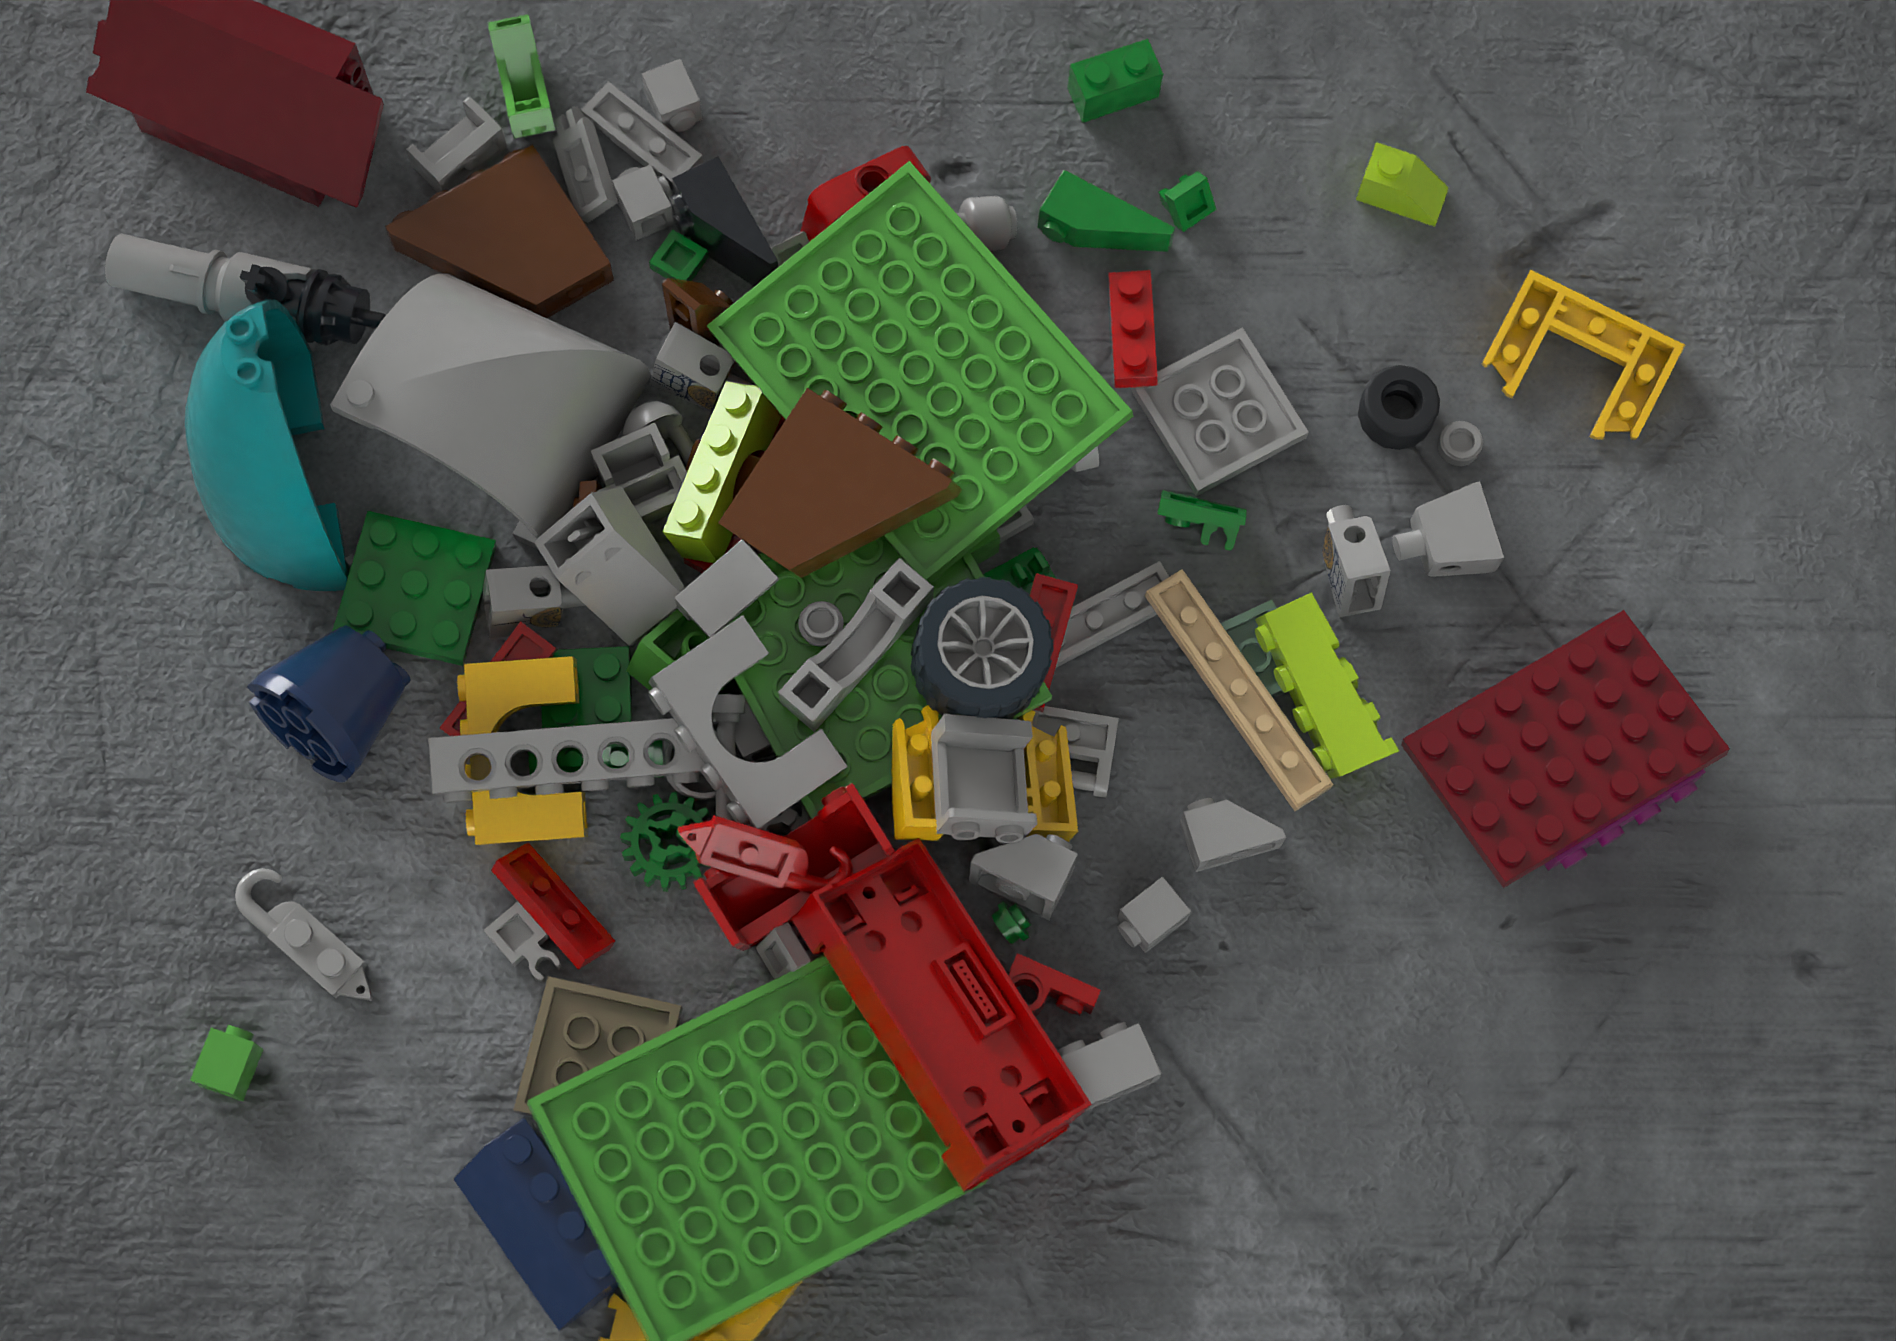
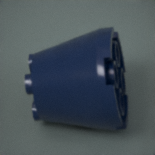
(330, 699)

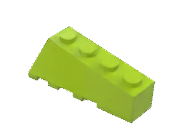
(1322, 687)

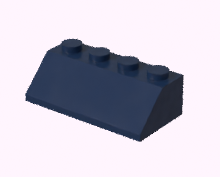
(537, 1223)

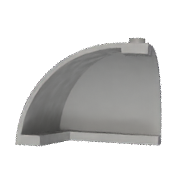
(493, 395)

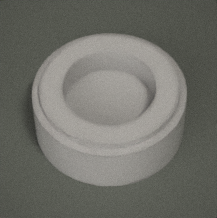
(1460, 443)

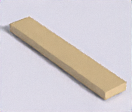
(1238, 690)

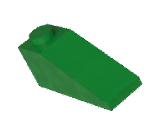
(1096, 219)

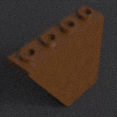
(508, 236)
(832, 487)

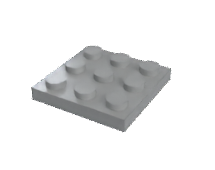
(1220, 412)

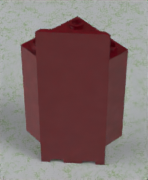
(243, 91)

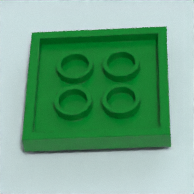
(416, 586)

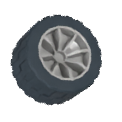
(981, 650)

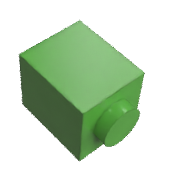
(227, 1062)

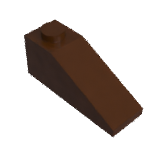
(693, 305)

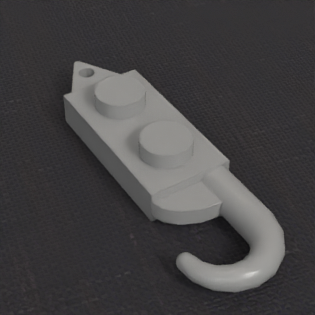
(304, 940)

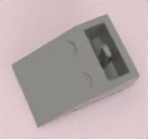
(612, 564)

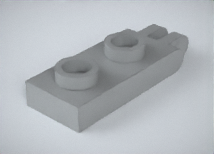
(583, 165)

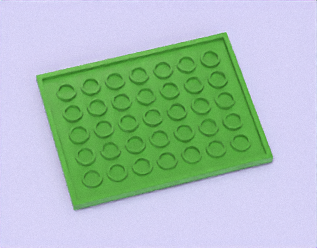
(934, 345)
(744, 1152)

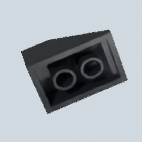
(719, 221)

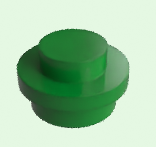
(1012, 922)

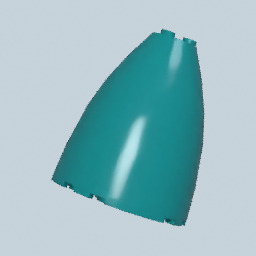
(240, 415)

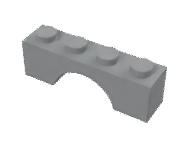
(870, 633)

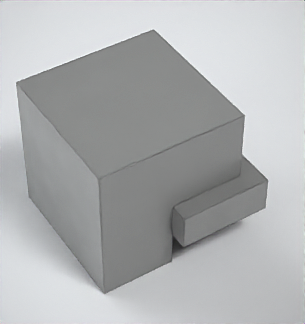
(644, 471)

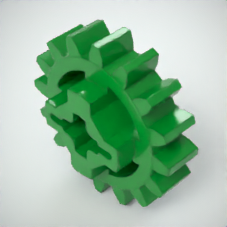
(653, 832)

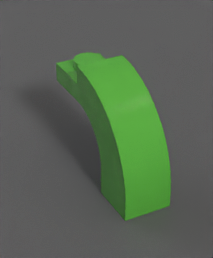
(521, 76)

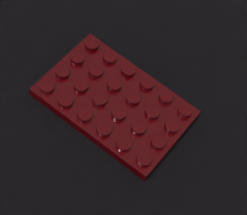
(1564, 748)

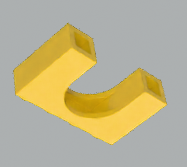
(492, 695)

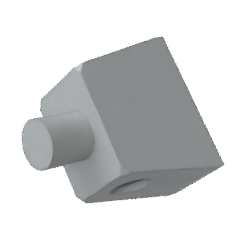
(1452, 535)

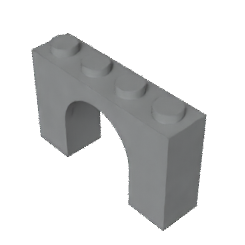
(689, 691)

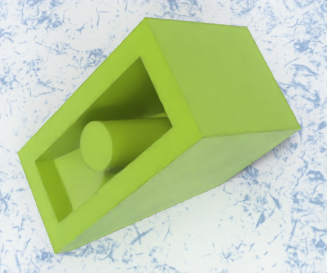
(1402, 185)

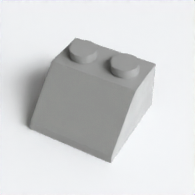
(1026, 872)

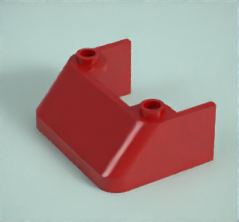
(752, 909)

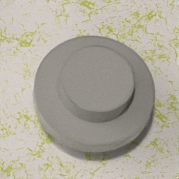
(820, 623)

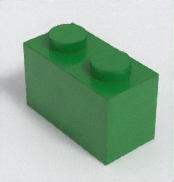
(1115, 80)

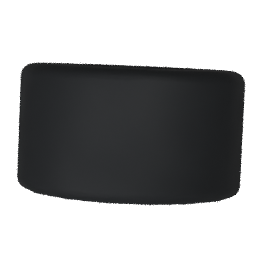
(1402, 382)

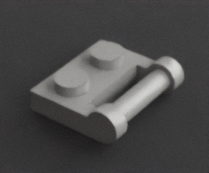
(1089, 739)

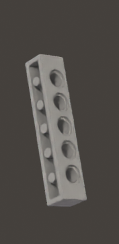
(451, 754)

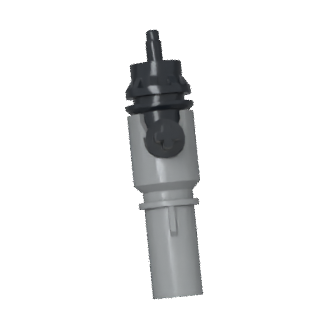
(319, 302)

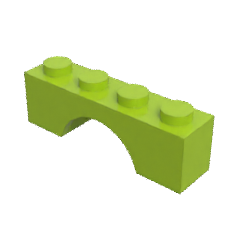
(737, 427)

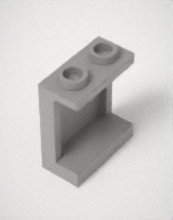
(981, 778)

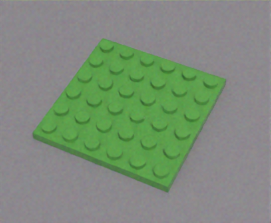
(865, 718)

